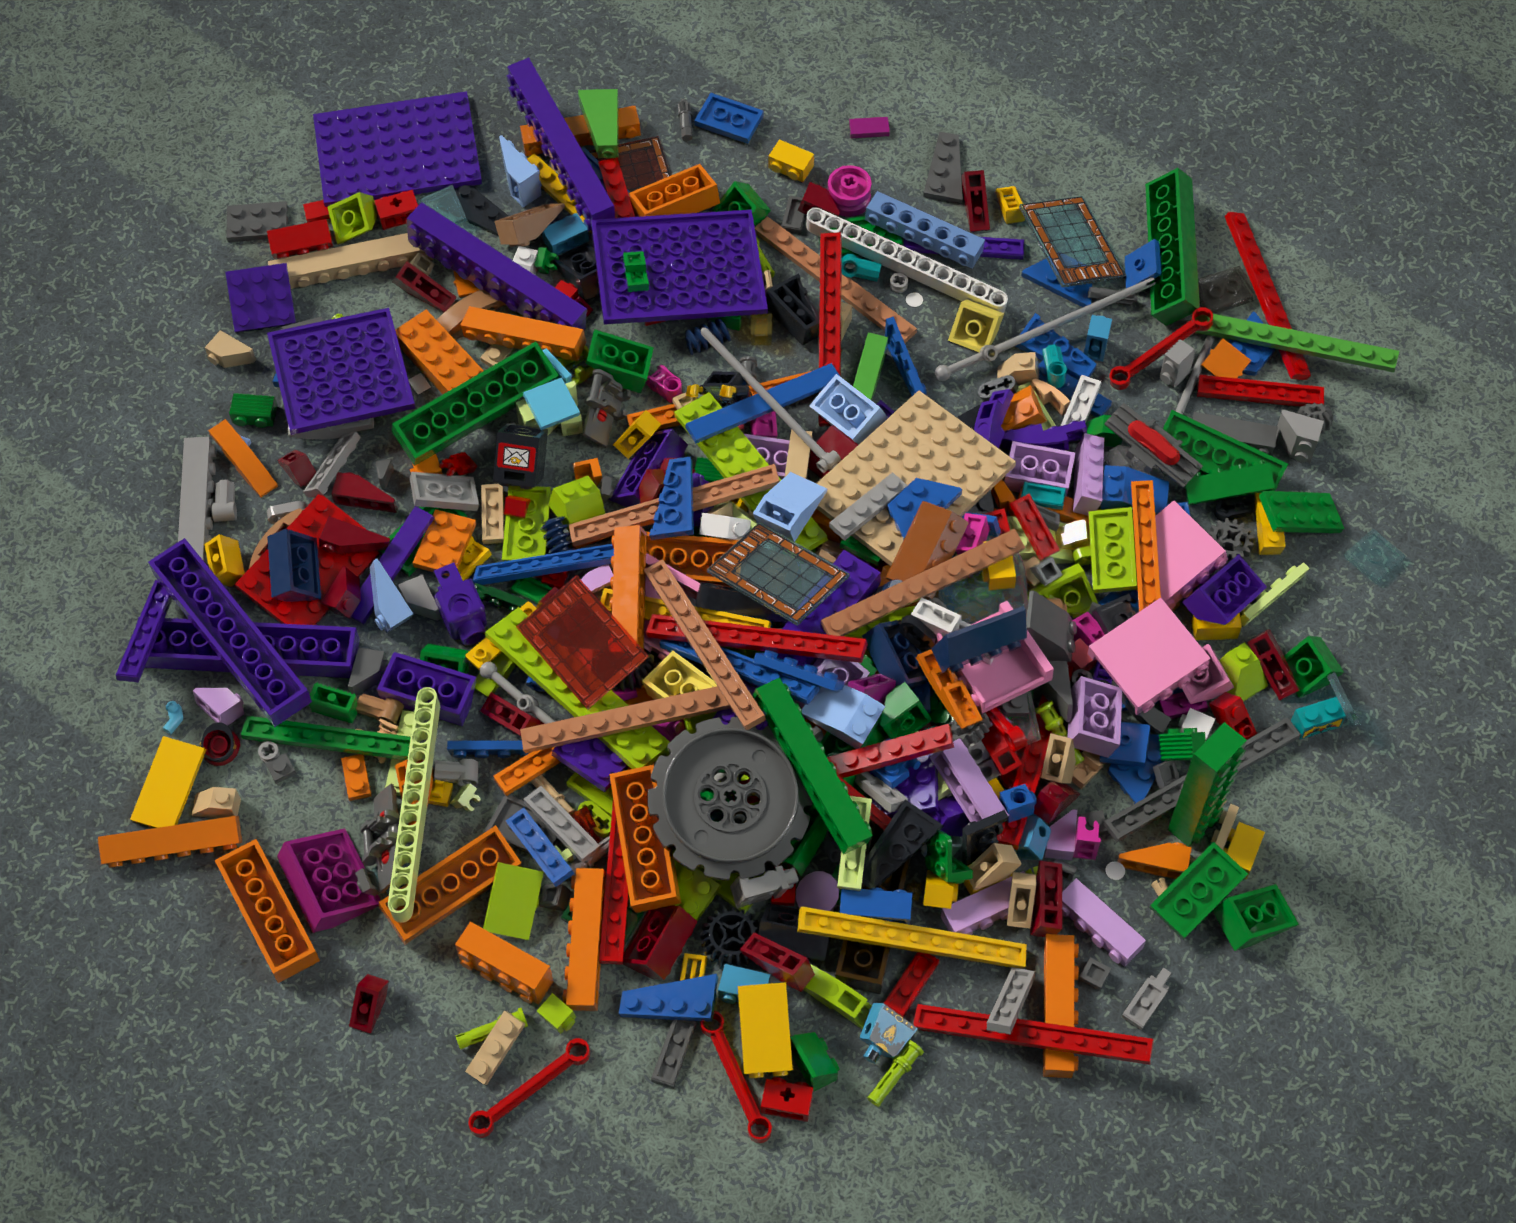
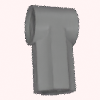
(224, 507)
(460, 772)

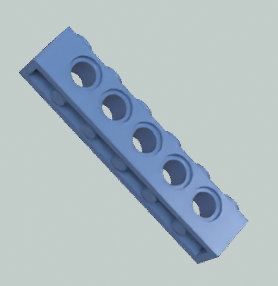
(924, 229)

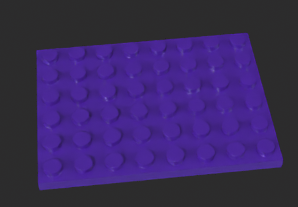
(397, 148)
(693, 266)

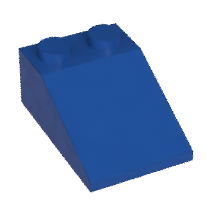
(1118, 492)

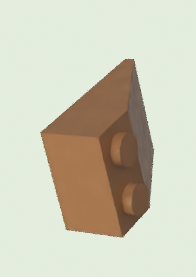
(526, 225)

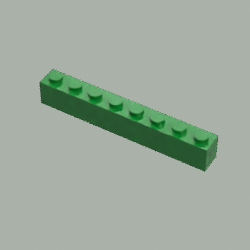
(812, 766)

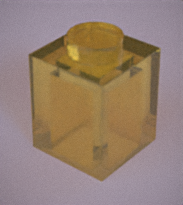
(761, 329)

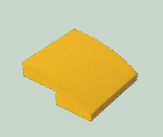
(474, 556)

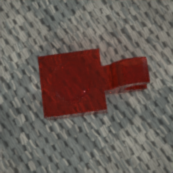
(586, 821)

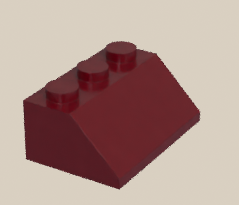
(831, 440)
(659, 941)

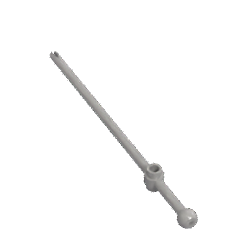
(943, 372)
(1189, 388)
(827, 460)
(524, 702)

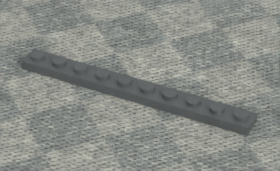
(1165, 799)

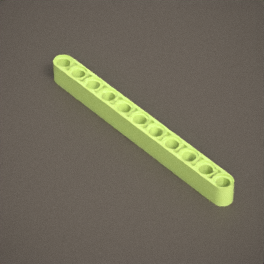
(415, 812)

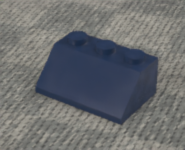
(293, 566)
(894, 654)

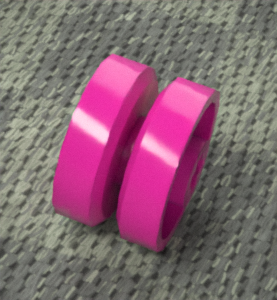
(850, 190)

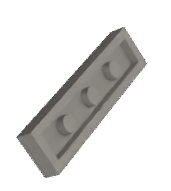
(332, 464)
(867, 506)
(561, 824)
(1010, 1000)

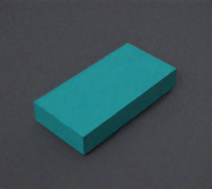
(1045, 495)

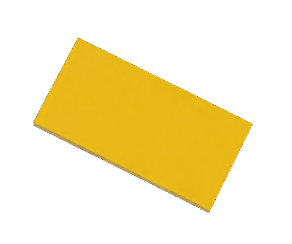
(168, 783)

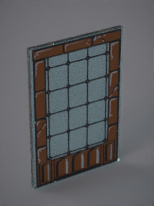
(1072, 241)
(778, 573)

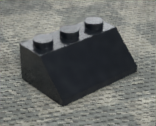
(781, 927)

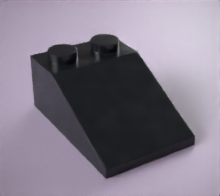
(580, 269)

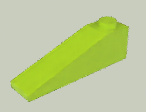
(1072, 589)

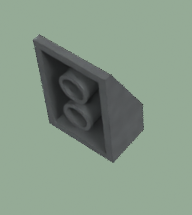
(1050, 628)

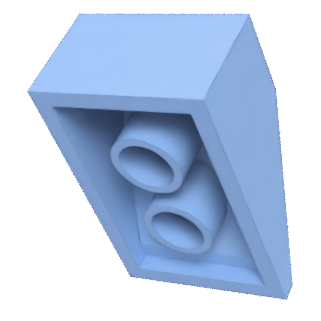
(848, 409)
(388, 602)
(844, 713)

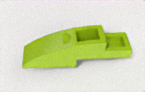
(839, 997)

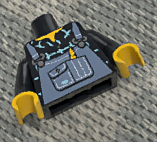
(724, 387)

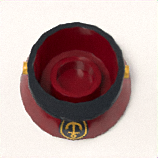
(220, 744)

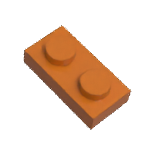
(356, 777)

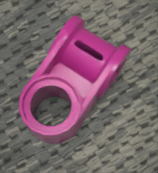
(663, 382)

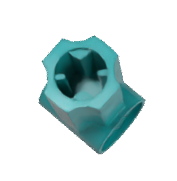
(863, 268)
(1054, 366)

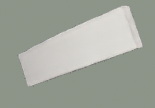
(940, 619)

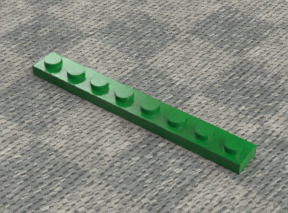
(327, 738)

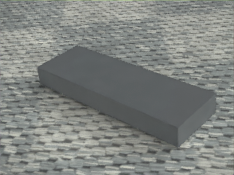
(673, 1052)

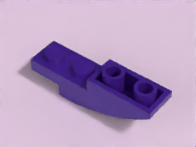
(992, 415)
(1053, 437)

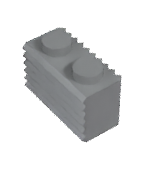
(1177, 363)

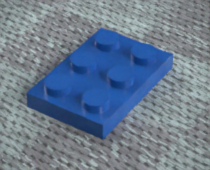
(729, 118)

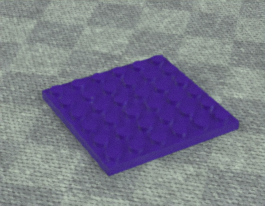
(340, 371)

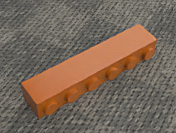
(628, 128)
(520, 332)
(629, 580)
(169, 840)
(585, 933)
(1060, 999)

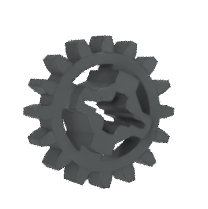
(1231, 536)
(972, 733)

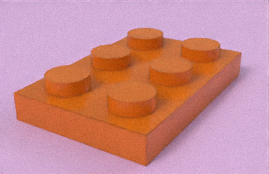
(444, 541)

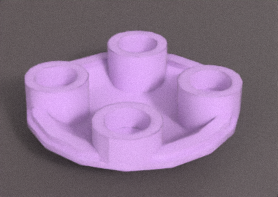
(817, 891)

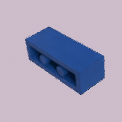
(877, 904)

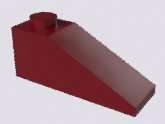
(975, 200)
(423, 287)
(357, 492)
(348, 538)
(1273, 664)
(508, 714)
(1053, 800)
(1047, 900)
(779, 961)

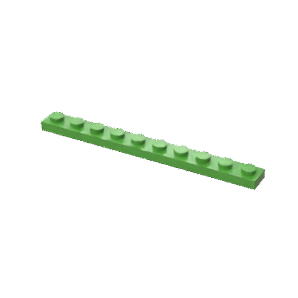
(1301, 342)

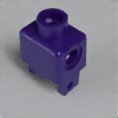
(460, 606)

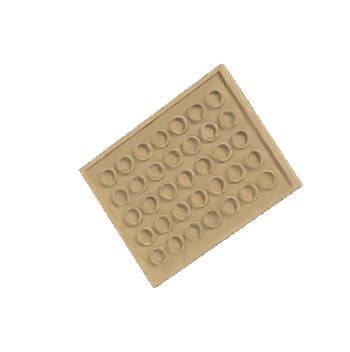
(913, 443)

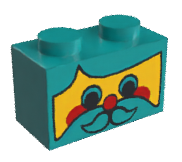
(1318, 717)

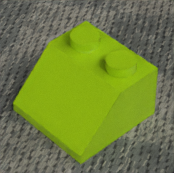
(577, 501)

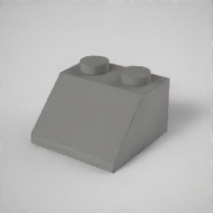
(1298, 435)

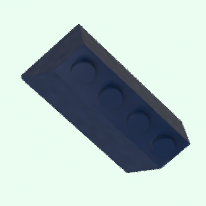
(981, 640)

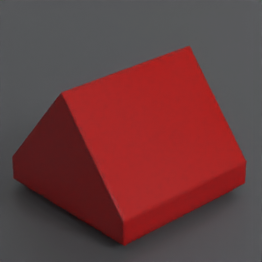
(516, 506)

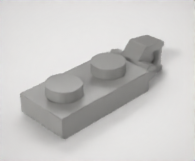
(888, 798)
(1147, 999)

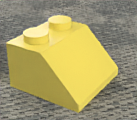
(975, 325)

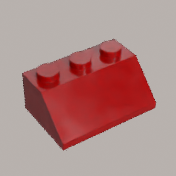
(300, 239)

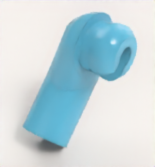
(175, 715)

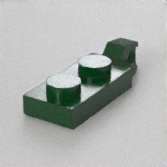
(499, 598)

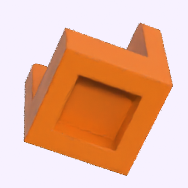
(588, 468)

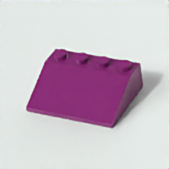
(325, 879)

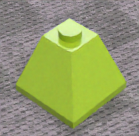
(352, 216)
(1244, 672)

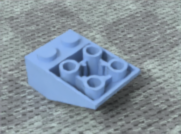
(520, 173)
(789, 505)

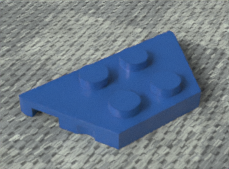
(1043, 275)
(1256, 353)
(906, 503)
(1137, 779)

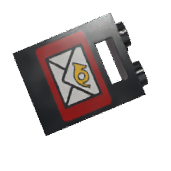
(520, 455)

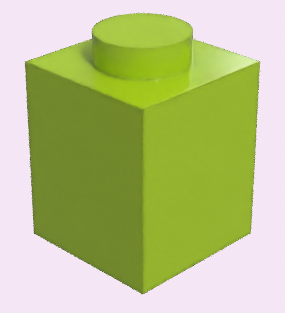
(557, 1014)

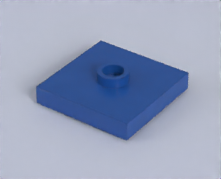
(1143, 263)
(1132, 746)

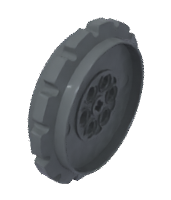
(725, 845)

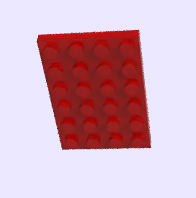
(311, 521)

